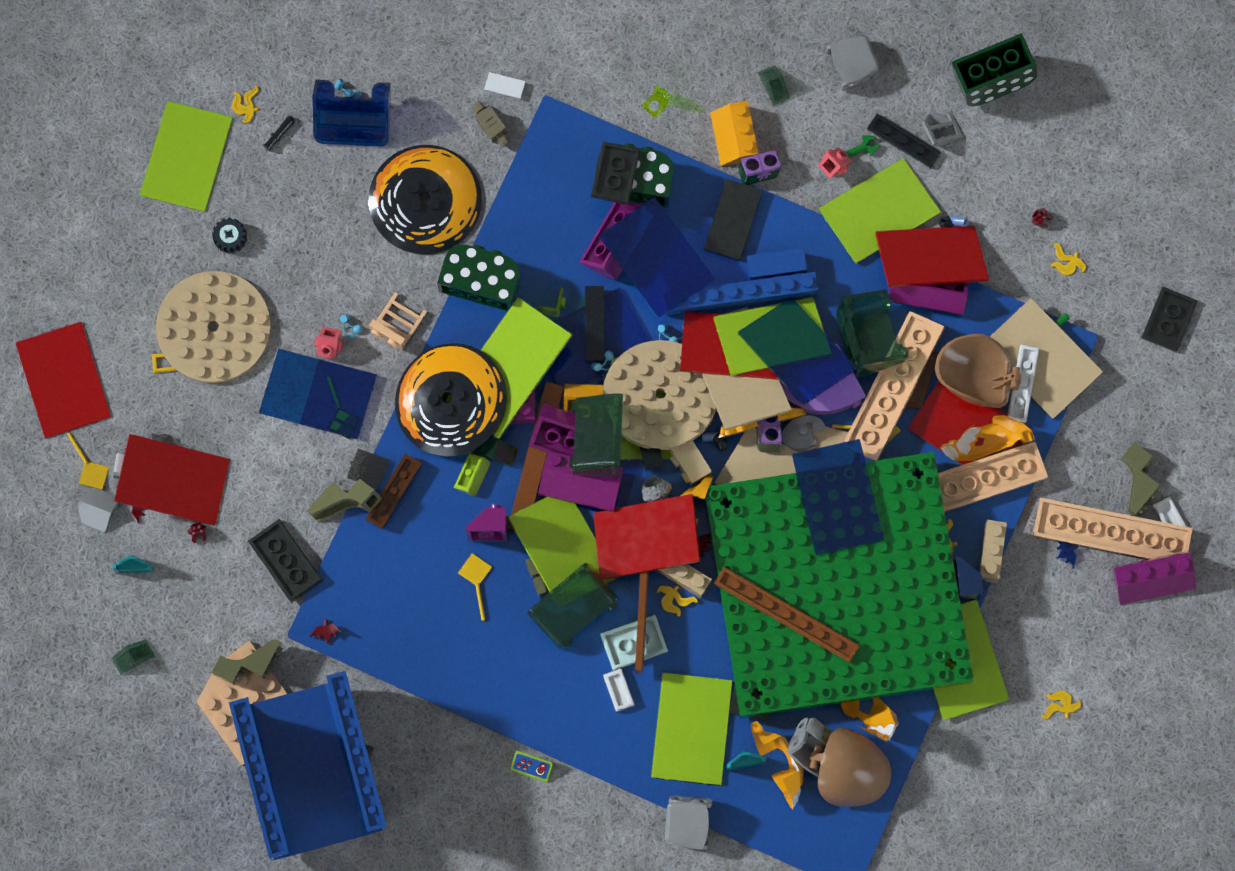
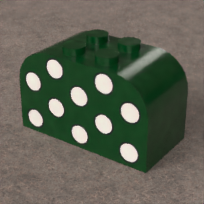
(995, 71)
(652, 176)
(480, 276)

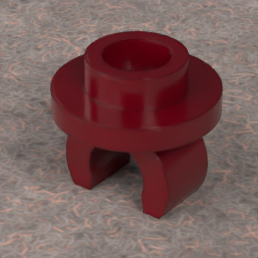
(1039, 217)
(197, 529)

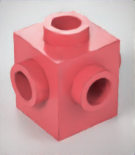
(835, 162)
(328, 343)

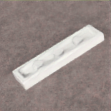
(1021, 398)

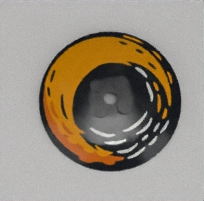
(432, 224)
(471, 415)

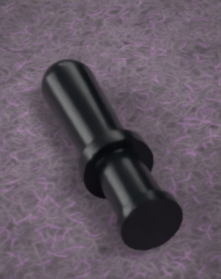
(286, 124)

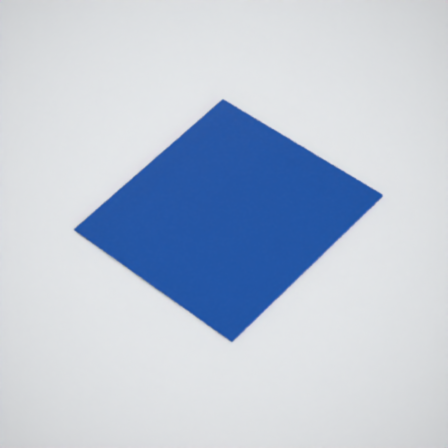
(421, 622)

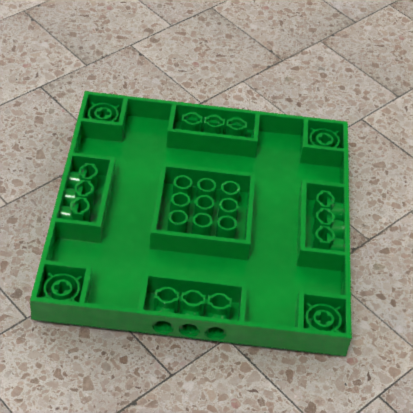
(884, 595)

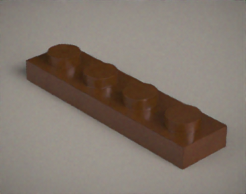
(394, 491)

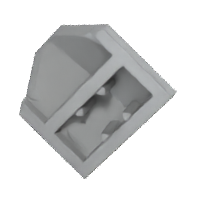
(941, 129)
(97, 509)

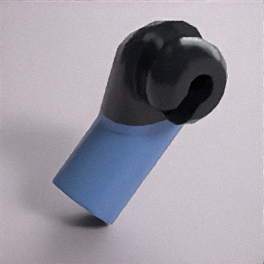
(952, 221)
(714, 437)

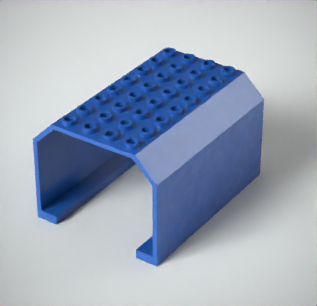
(308, 768)

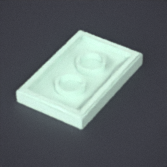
(621, 643)

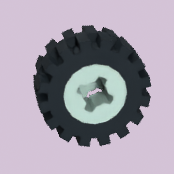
(234, 240)

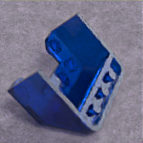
(351, 118)

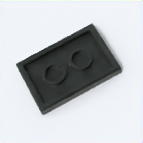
(615, 173)
(1169, 319)

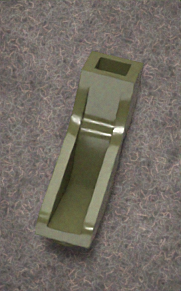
(1142, 486)
(335, 500)
(257, 663)

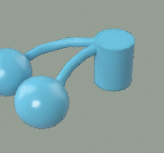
(348, 93)
(662, 328)
(356, 329)
(608, 356)

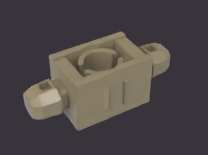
(491, 124)

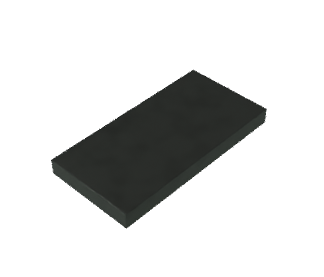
(733, 219)
(285, 561)

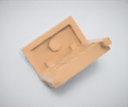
(391, 334)

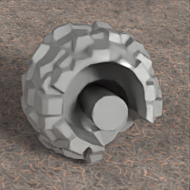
(655, 489)

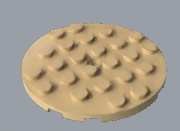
(218, 354)
(656, 421)

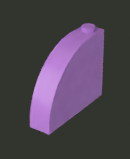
(834, 400)

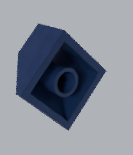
(968, 581)

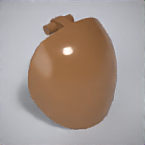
(977, 370)
(851, 769)

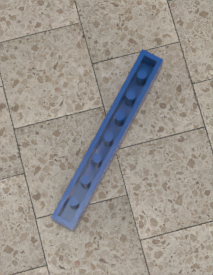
(749, 293)

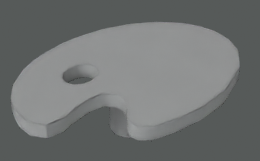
(798, 436)

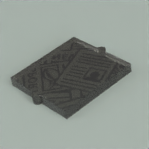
(368, 468)

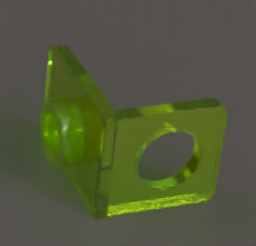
(659, 95)
(551, 311)

